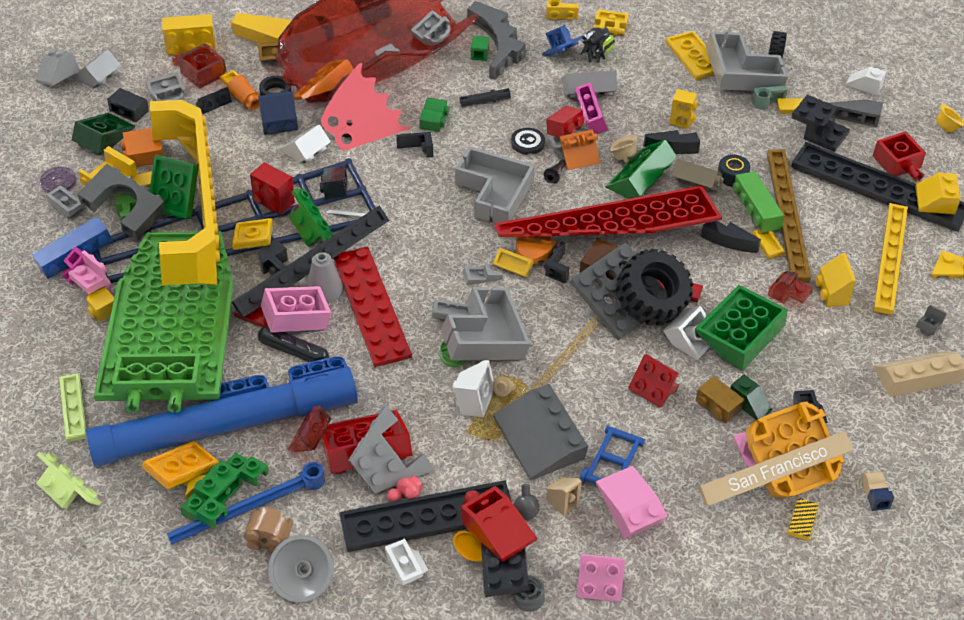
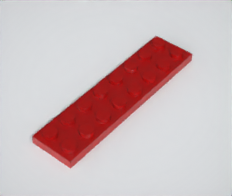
(372, 307)

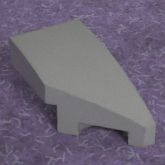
(478, 275)

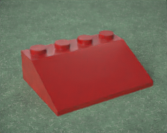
(343, 437)

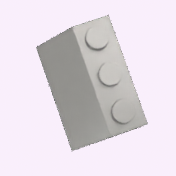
(602, 82)

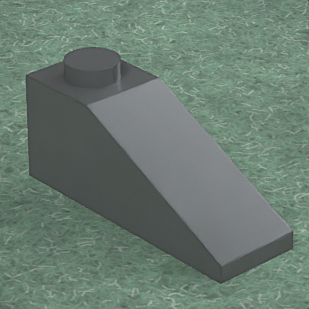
(859, 111)

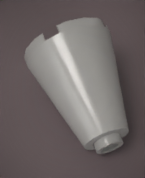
(324, 274)

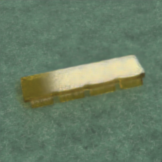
(487, 427)

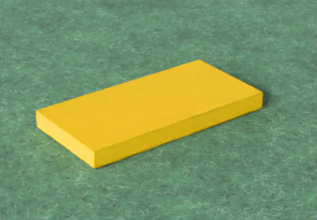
(691, 53)

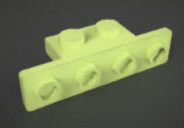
(61, 484)

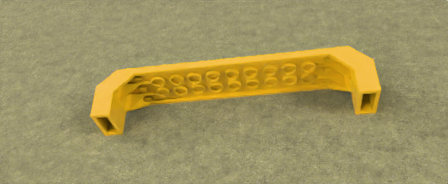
(196, 258)

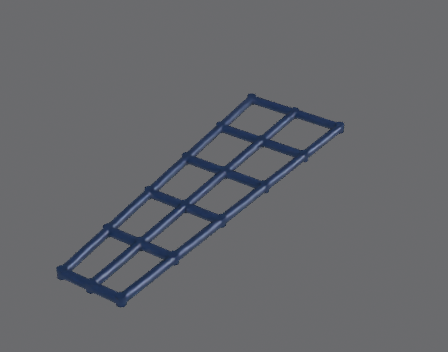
(299, 178)

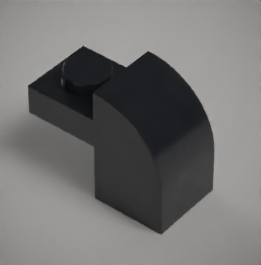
(272, 257)

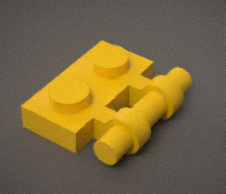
(611, 18)

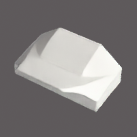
(405, 562)

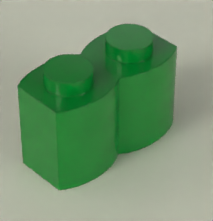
(434, 114)

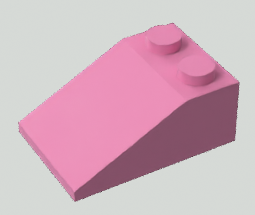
(631, 502)

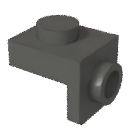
(932, 320)

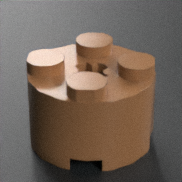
(267, 529)

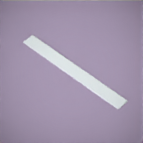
(346, 213)

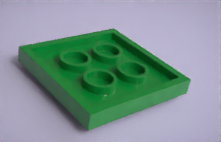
(175, 184)

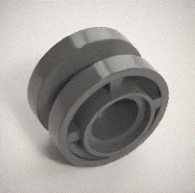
(532, 601)

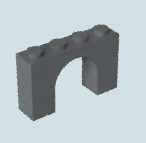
(110, 182)

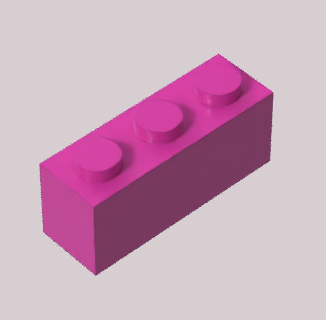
(591, 108)

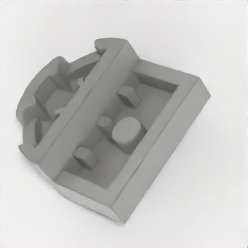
(432, 29)
(166, 87)

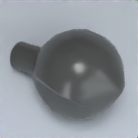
(527, 503)

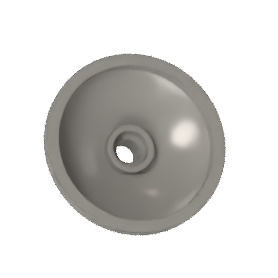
(287, 566)

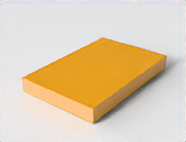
(180, 464)

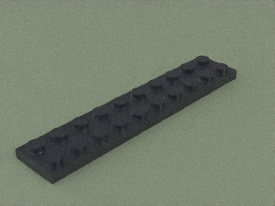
(869, 182)

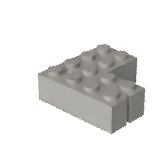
(740, 70)
(499, 179)
(489, 331)

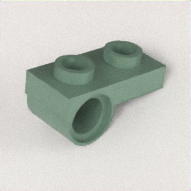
(764, 95)

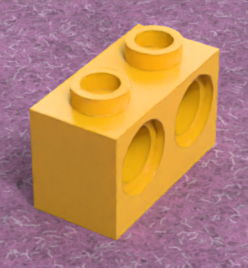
(683, 108)

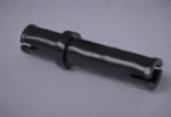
(485, 97)

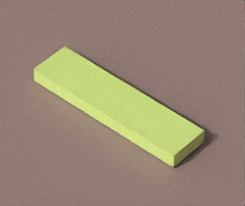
(73, 407)

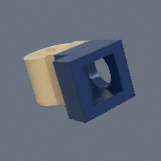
(877, 490)

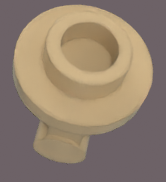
(502, 386)

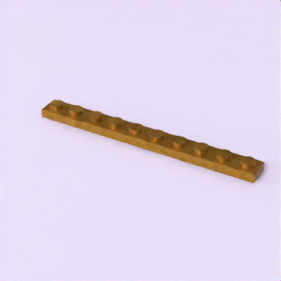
(791, 226)

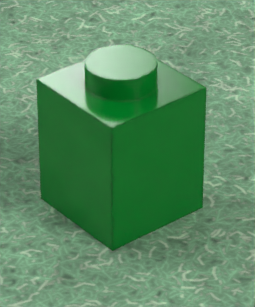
(479, 48)

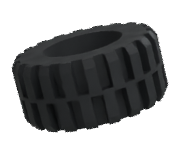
(668, 272)

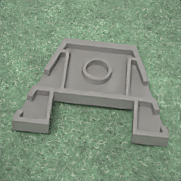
(378, 462)

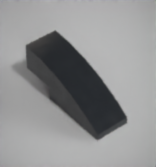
(680, 143)
(730, 237)

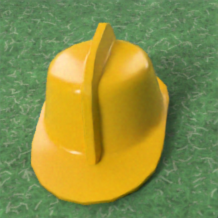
(949, 119)

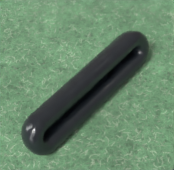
(292, 345)

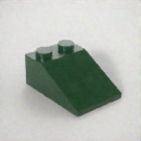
(100, 132)

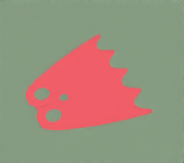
(365, 108)

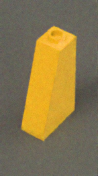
(258, 28)

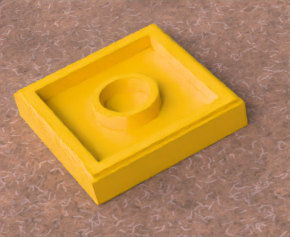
(252, 234)

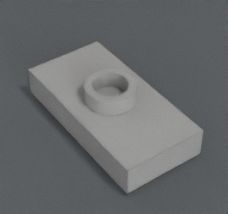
(444, 308)

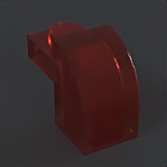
(789, 286)

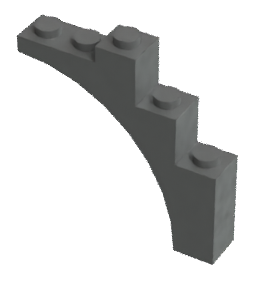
(505, 37)

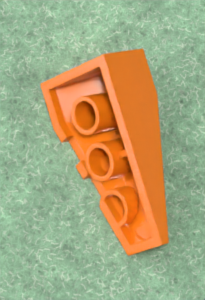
(326, 79)

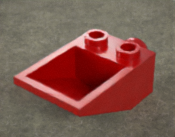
(496, 522)

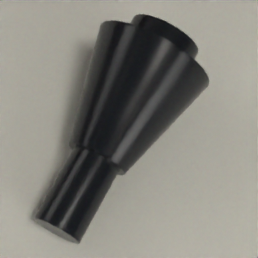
(553, 173)

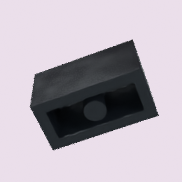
(128, 105)
(334, 182)

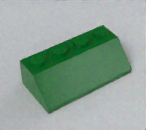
(642, 170)

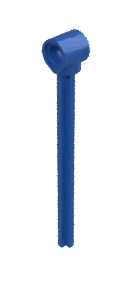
(303, 480)

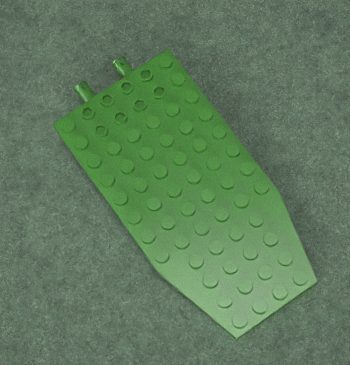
(165, 337)

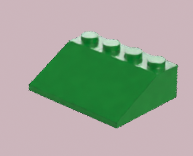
(742, 326)

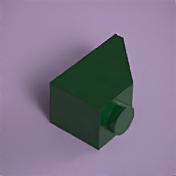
(755, 400)

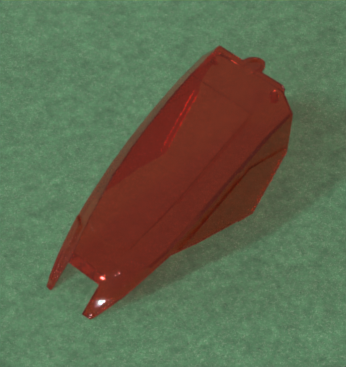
(354, 32)

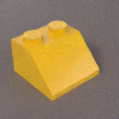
(938, 194)
(836, 281)

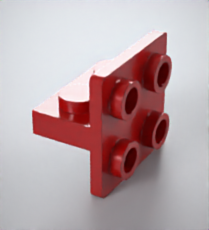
(654, 380)

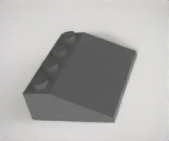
(541, 432)

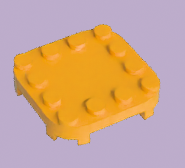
(788, 431)

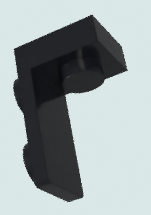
(419, 139)
(554, 268)

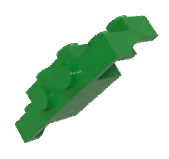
(219, 486)

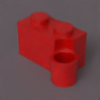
(564, 121)

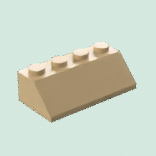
(921, 372)

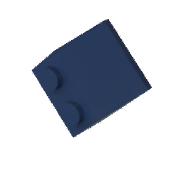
(278, 113)

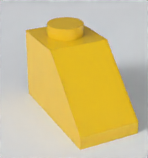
(100, 304)

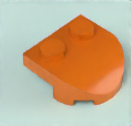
(535, 248)

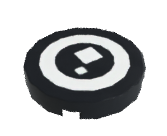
(527, 141)

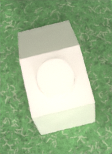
(867, 80)

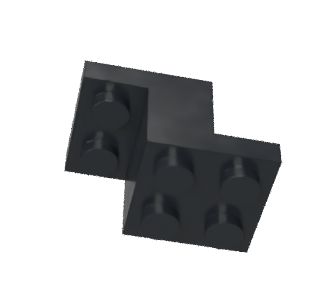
(820, 123)

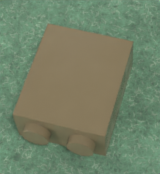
(697, 175)

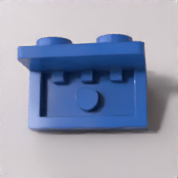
(560, 40)

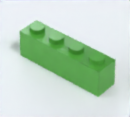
(758, 202)

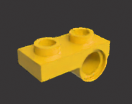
(557, 10)

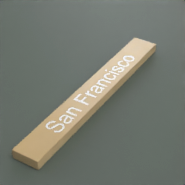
(775, 468)

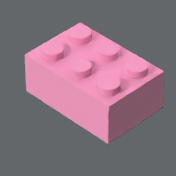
(295, 309)

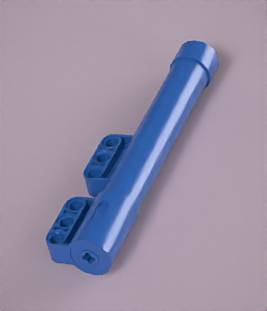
(240, 406)

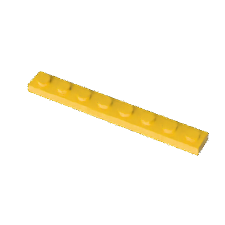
(890, 259)

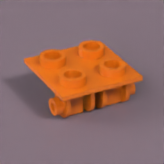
(580, 149)

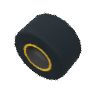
(731, 166)

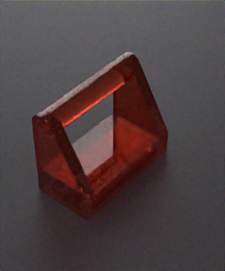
(310, 430)

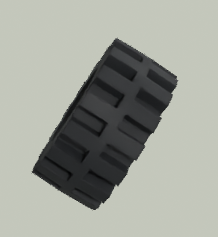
(777, 43)

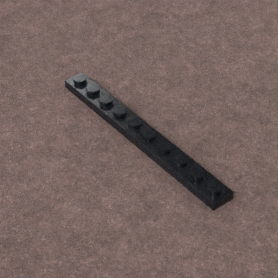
(300, 267)

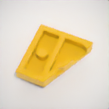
(949, 265)

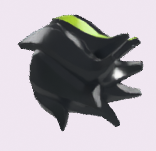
(597, 43)

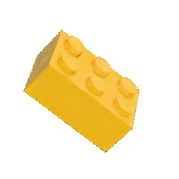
(187, 33)

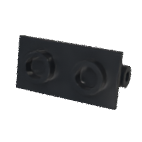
(214, 100)

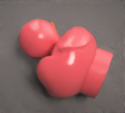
(407, 488)

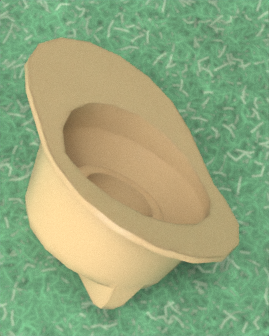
(624, 148)

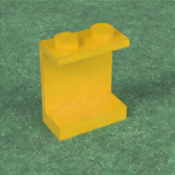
(114, 159)

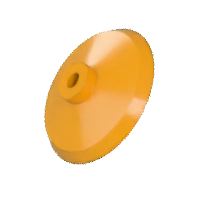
(468, 546)

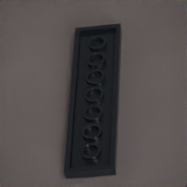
(408, 518)

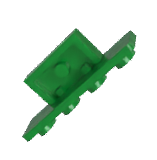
(308, 219)

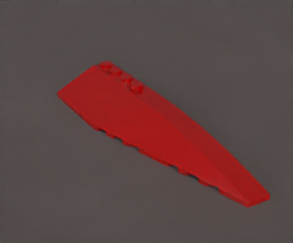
(626, 216)

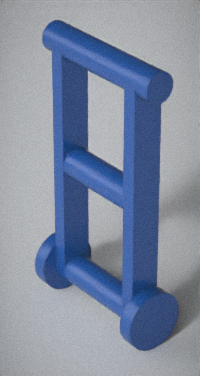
(587, 474)

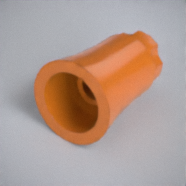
(244, 92)

